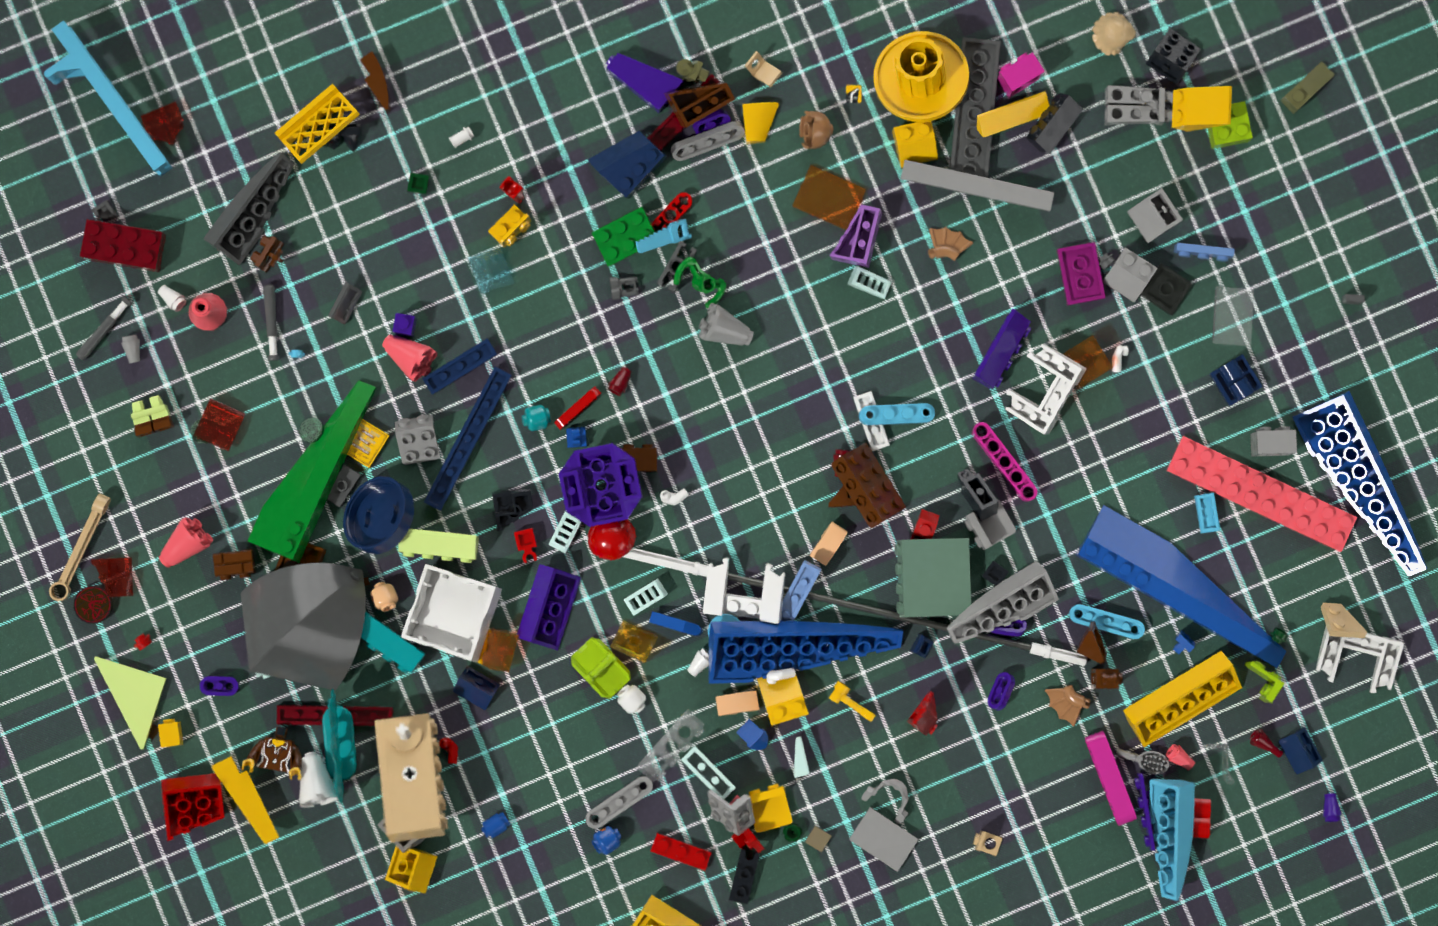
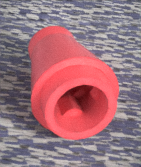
(1177, 755)

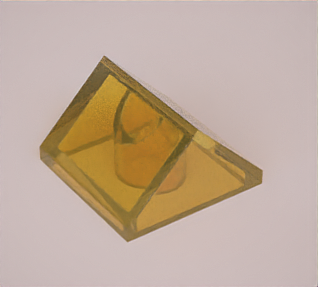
(634, 641)

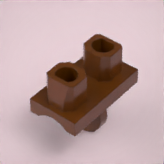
(270, 254)

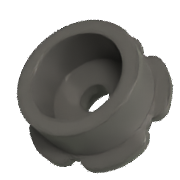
(1106, 261)

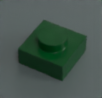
(418, 183)

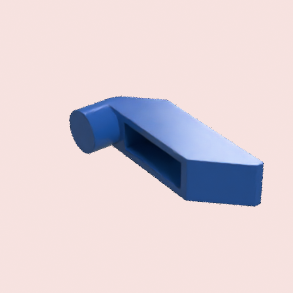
(675, 624)

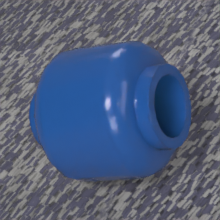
(606, 840)

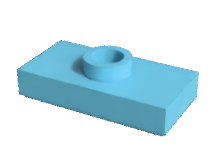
(1207, 513)

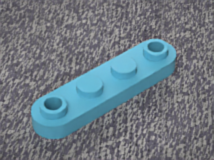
(896, 414)
(1107, 621)

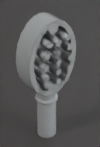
(1149, 761)

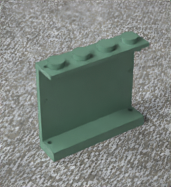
(933, 577)

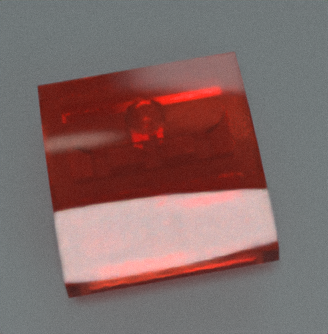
(219, 424)

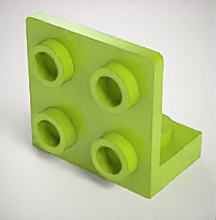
(1270, 690)

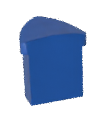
(754, 736)

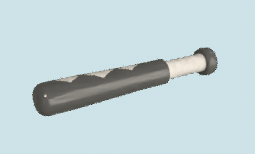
(270, 314)
(91, 343)

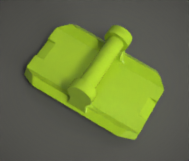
(600, 668)

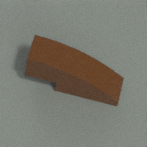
(376, 80)

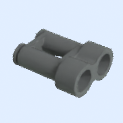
(616, 287)

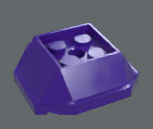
(580, 488)

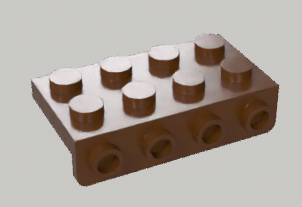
(868, 485)

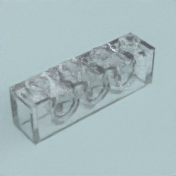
(647, 765)

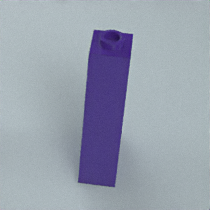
(643, 80)

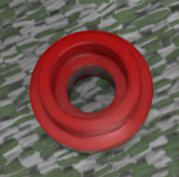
(142, 641)

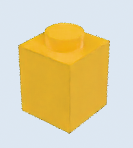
(170, 733)

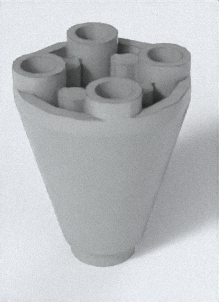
(724, 327)

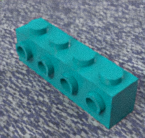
(390, 644)

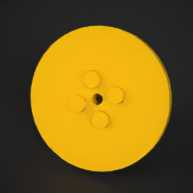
(921, 76)

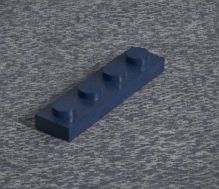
(459, 366)

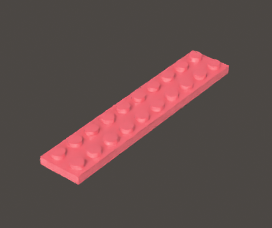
(1261, 494)

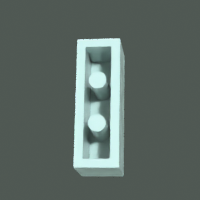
(708, 772)

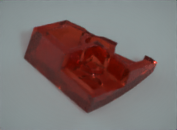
(116, 575)

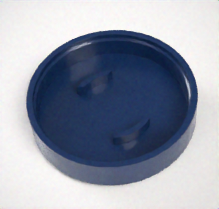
(378, 515)

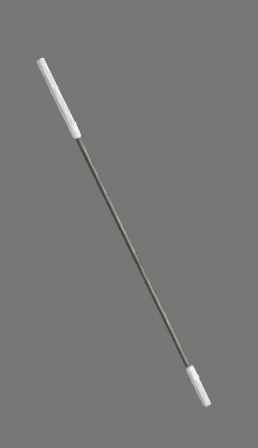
(702, 570)

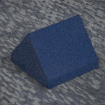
(921, 646)

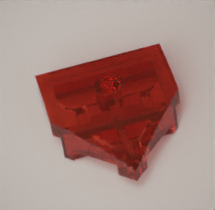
(164, 123)

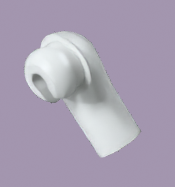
(1117, 357)
(672, 498)

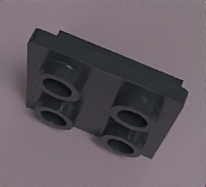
(1173, 56)

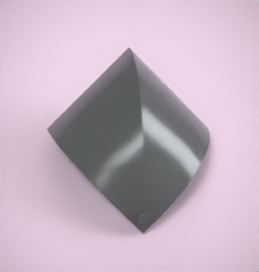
(305, 622)

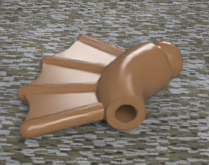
(947, 243)
(1067, 703)

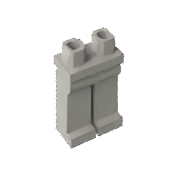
(1125, 106)

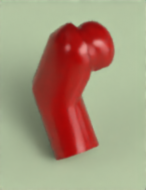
(452, 749)

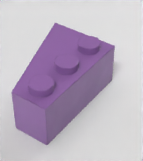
(859, 238)

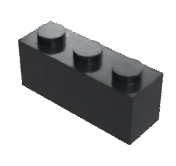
(1054, 123)

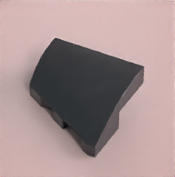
(511, 505)

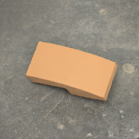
(829, 543)
(737, 703)

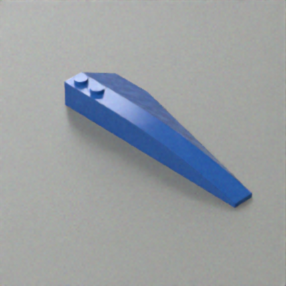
(1348, 454)
(753, 648)

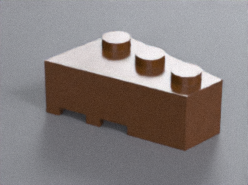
(698, 102)

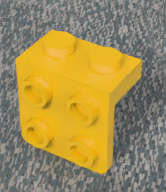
(770, 808)

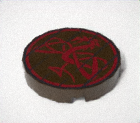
(93, 604)

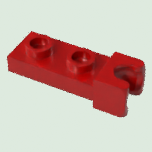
(512, 189)

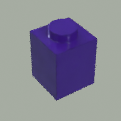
(404, 325)

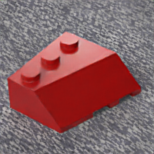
(191, 803)

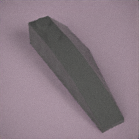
(246, 214)

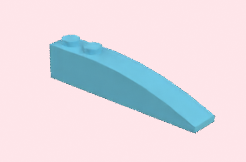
(1173, 821)

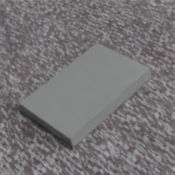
(883, 839)

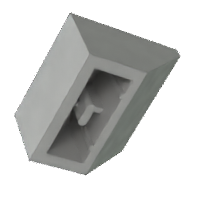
(1154, 215)

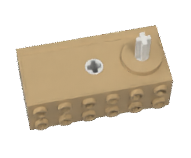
(411, 777)

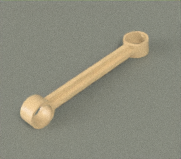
(98, 509)

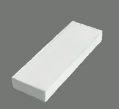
(875, 433)

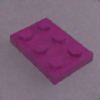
(1081, 273)

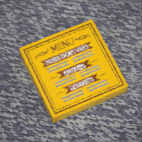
(367, 443)

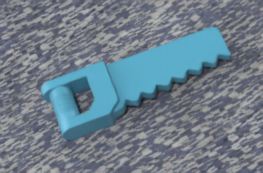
(664, 237)

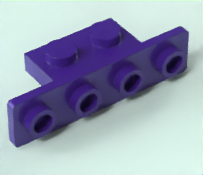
(1143, 802)

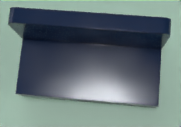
(476, 687)
(1300, 751)

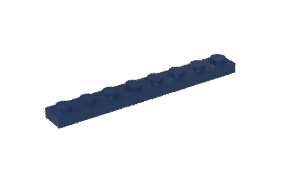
(467, 438)

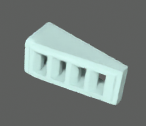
(859, 285)
(559, 529)
(659, 587)
(800, 762)

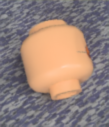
(384, 596)

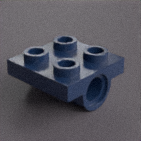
(1235, 380)

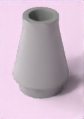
(131, 346)

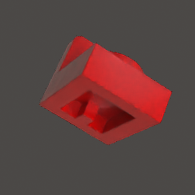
(749, 839)

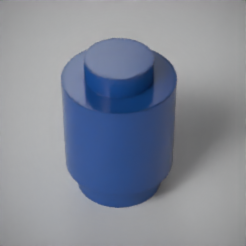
(495, 825)

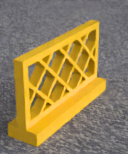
(310, 117)

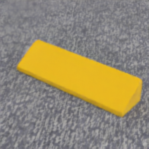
(1012, 114)

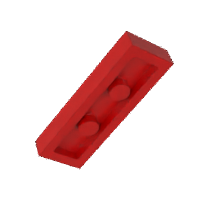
(681, 851)

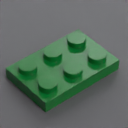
(619, 237)

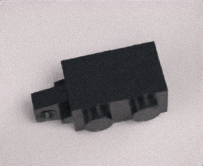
(978, 494)

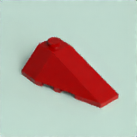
(925, 715)

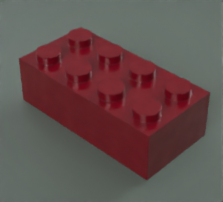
(122, 245)

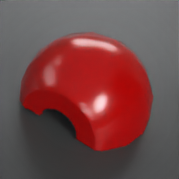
(611, 539)

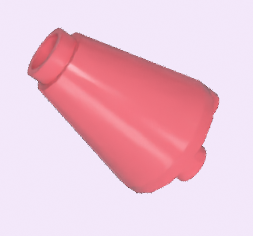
(213, 314)
(410, 356)
(185, 542)

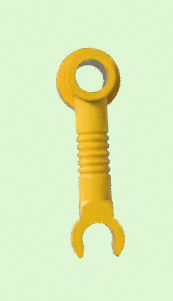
(839, 694)

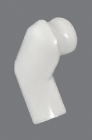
(774, 675)

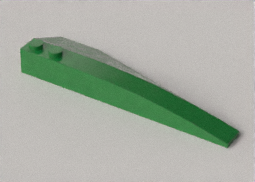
(299, 499)

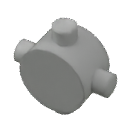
(1146, 97)

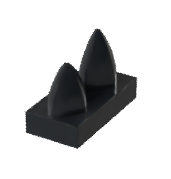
(351, 136)

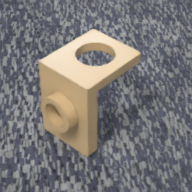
(763, 71)
(979, 842)

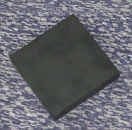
(1166, 289)

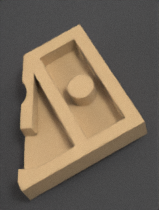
(1341, 622)

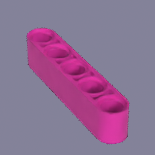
(1013, 466)
(1110, 778)

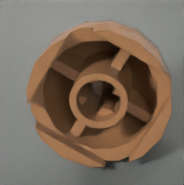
(815, 129)

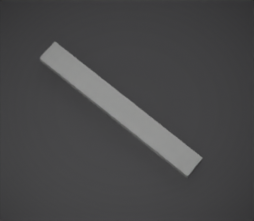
(977, 185)

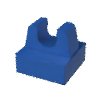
(576, 437)
(1184, 642)

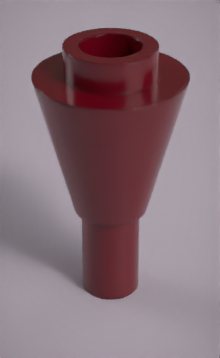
(1262, 741)

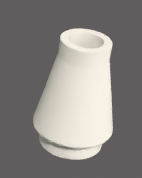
(172, 298)
(699, 662)

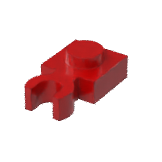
(526, 541)

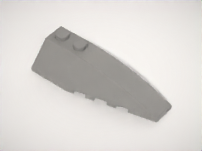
(1008, 601)

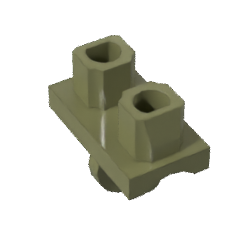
(692, 71)

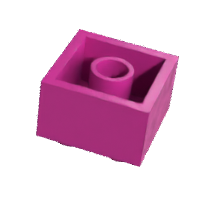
(1020, 74)

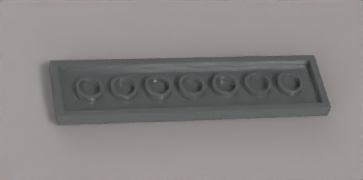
(969, 149)

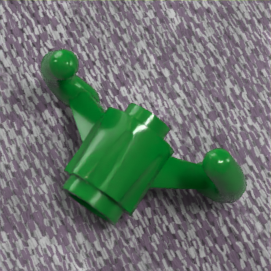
(701, 281)

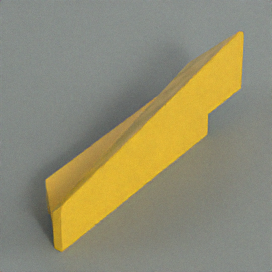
(246, 797)

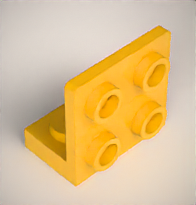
(510, 226)

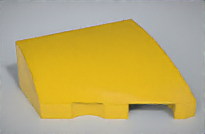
(758, 120)

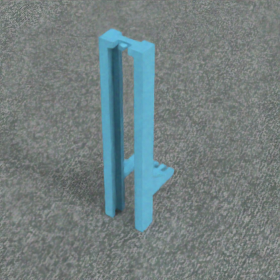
(81, 63)

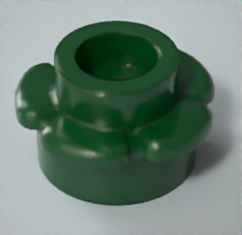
(1279, 635)
(792, 837)

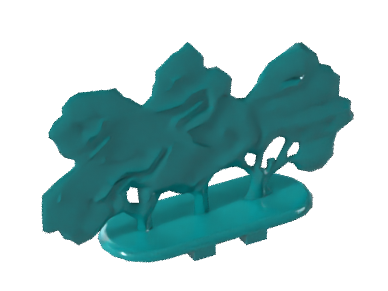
(339, 744)

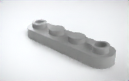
(707, 141)
(619, 802)

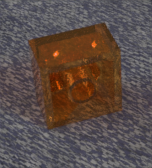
(1090, 356)

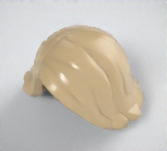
(1112, 33)

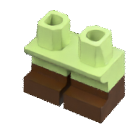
(152, 419)

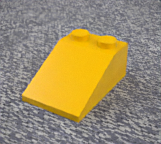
(1201, 107)
(783, 699)

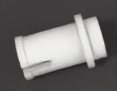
(461, 137)

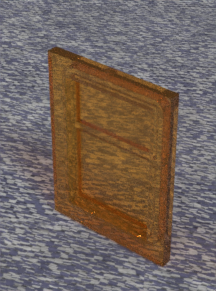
(829, 197)

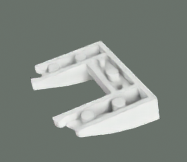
(1067, 374)
(765, 608)
(1386, 649)

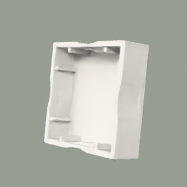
(451, 613)

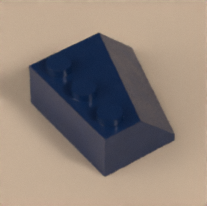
(628, 163)

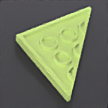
(135, 694)

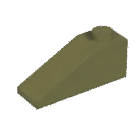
(1307, 87)

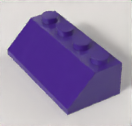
(1001, 350)
(548, 607)

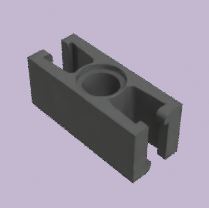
(674, 259)

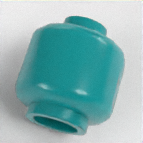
(536, 417)

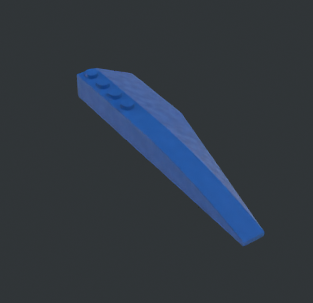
(1173, 580)

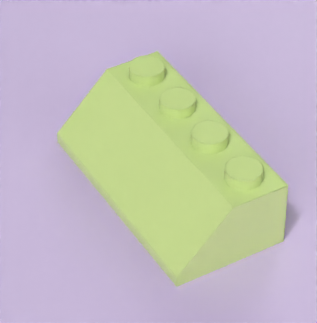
(439, 544)

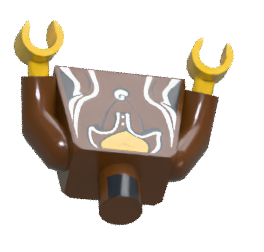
(276, 754)

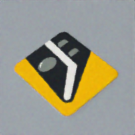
(853, 93)

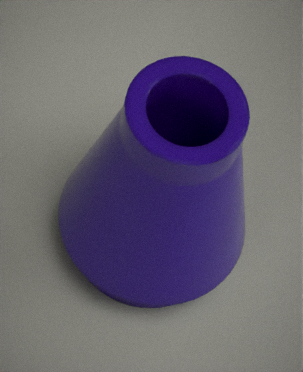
(1331, 808)

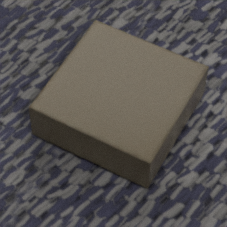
(818, 838)

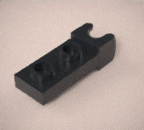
(744, 877)

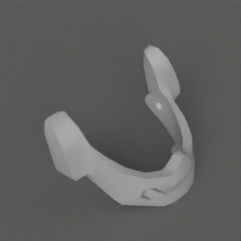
(897, 785)

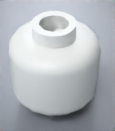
(631, 699)

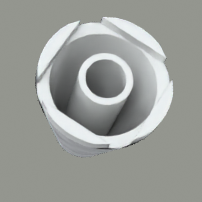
(315, 783)

